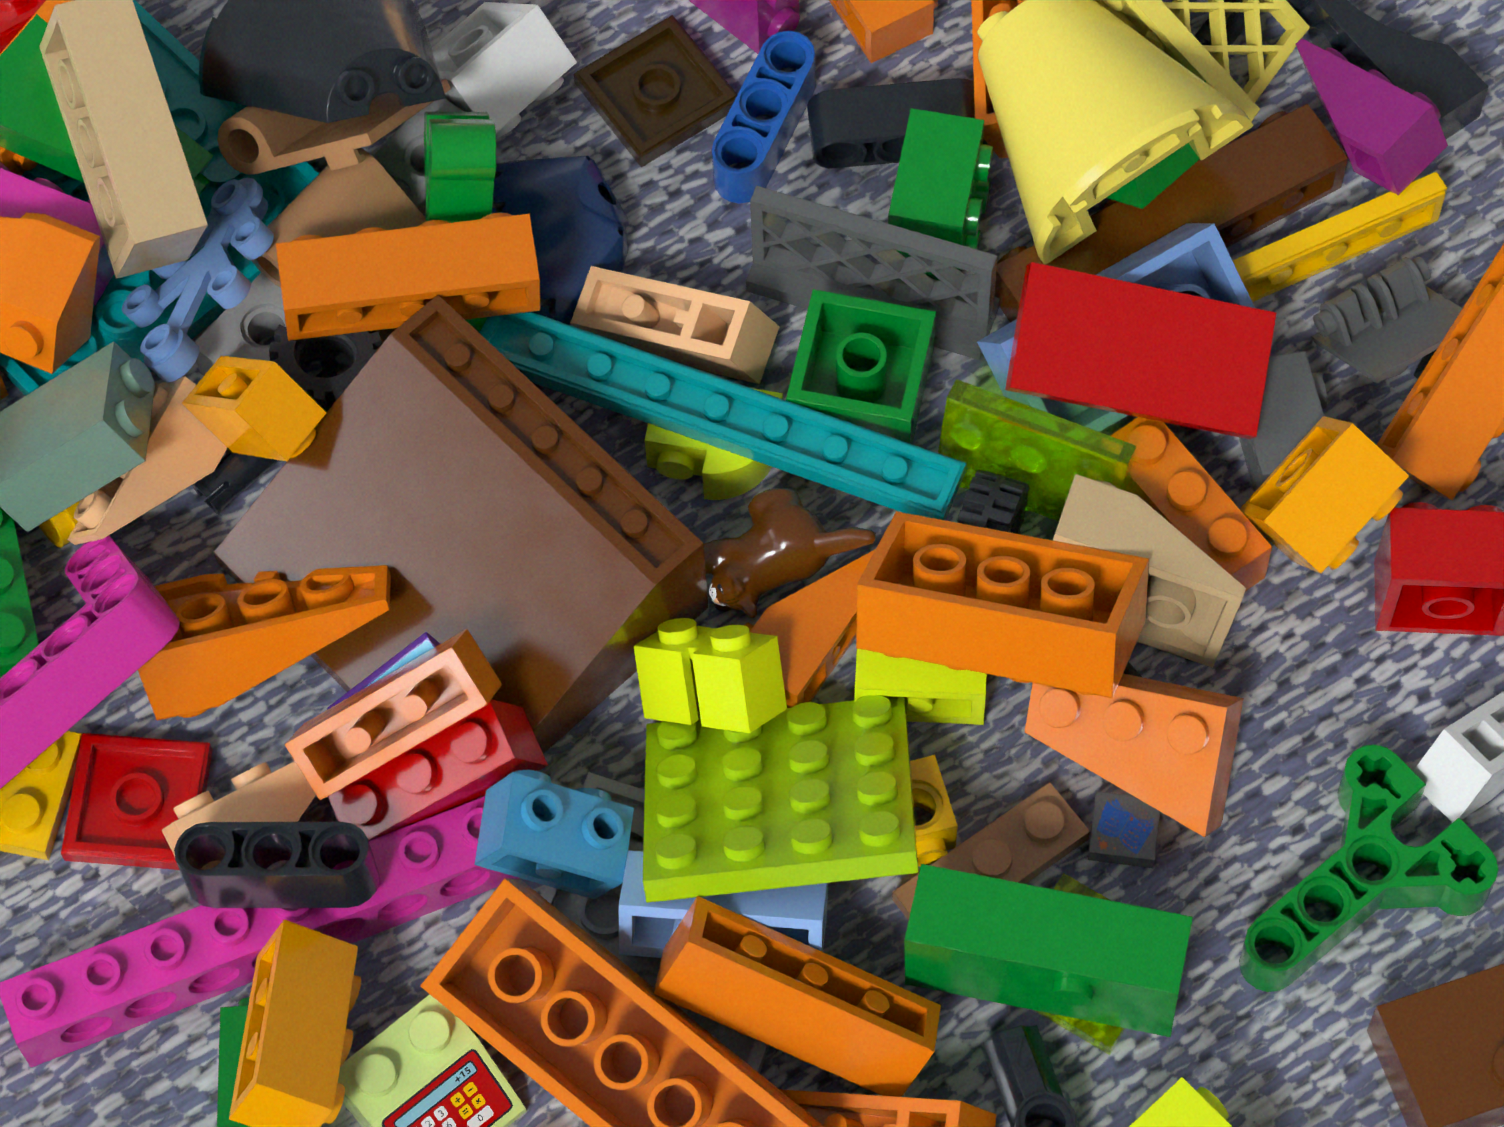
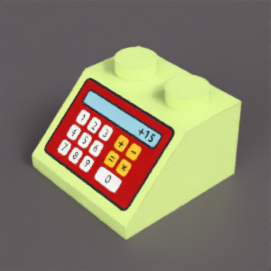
(427, 1075)

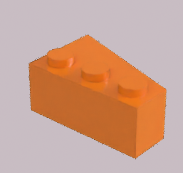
(1150, 740)

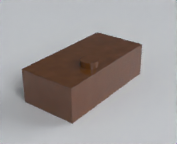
(1446, 1051)

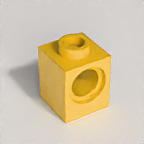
(930, 794)

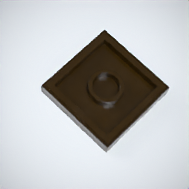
(656, 90)

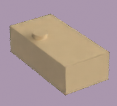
(122, 134)

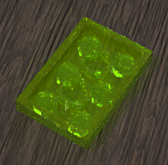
(1028, 446)

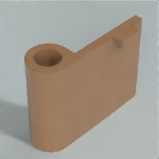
(268, 140)
(341, 205)

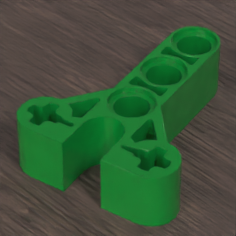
(459, 169)
(1411, 874)

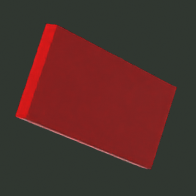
(1140, 351)

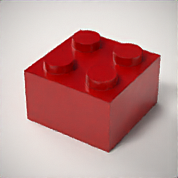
(1441, 571)

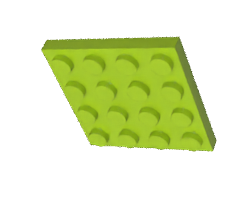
(779, 807)

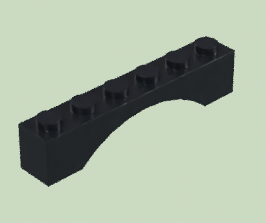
(1402, 58)

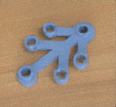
(233, 218)

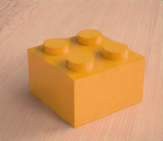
(1325, 495)

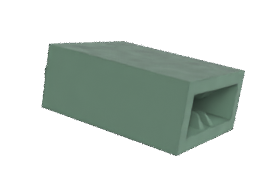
(74, 435)

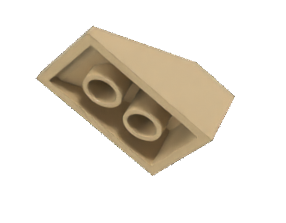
(1187, 591)

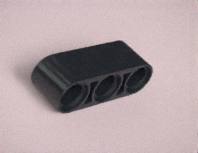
(871, 121)
(251, 847)

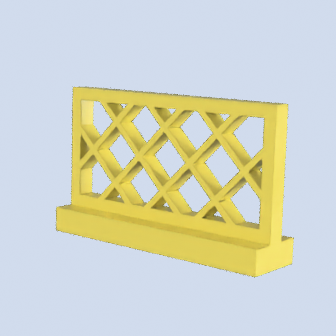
(1170, 30)

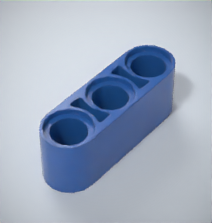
(764, 93)

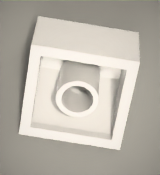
(502, 61)

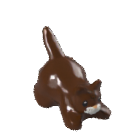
(780, 548)

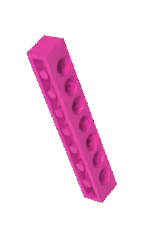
(217, 948)

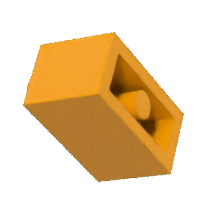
(255, 408)

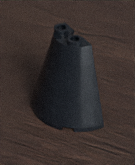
(318, 56)

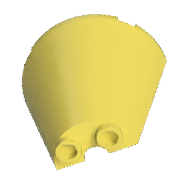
(1089, 110)

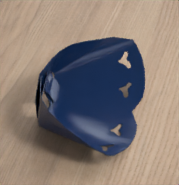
(568, 221)

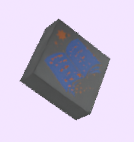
(1123, 830)

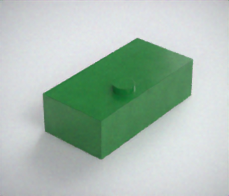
(1046, 950)

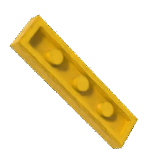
(1341, 237)

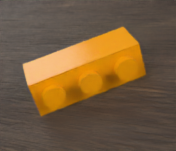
(296, 1030)

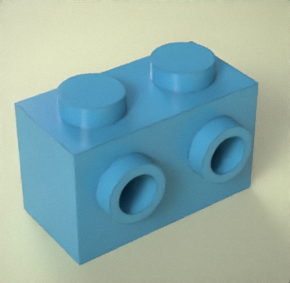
(554, 834)

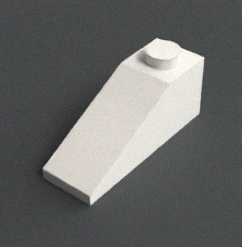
(1466, 762)

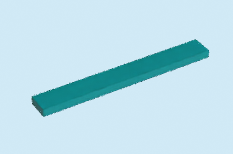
(728, 415)

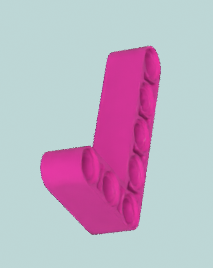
(84, 657)

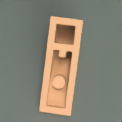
(678, 323)

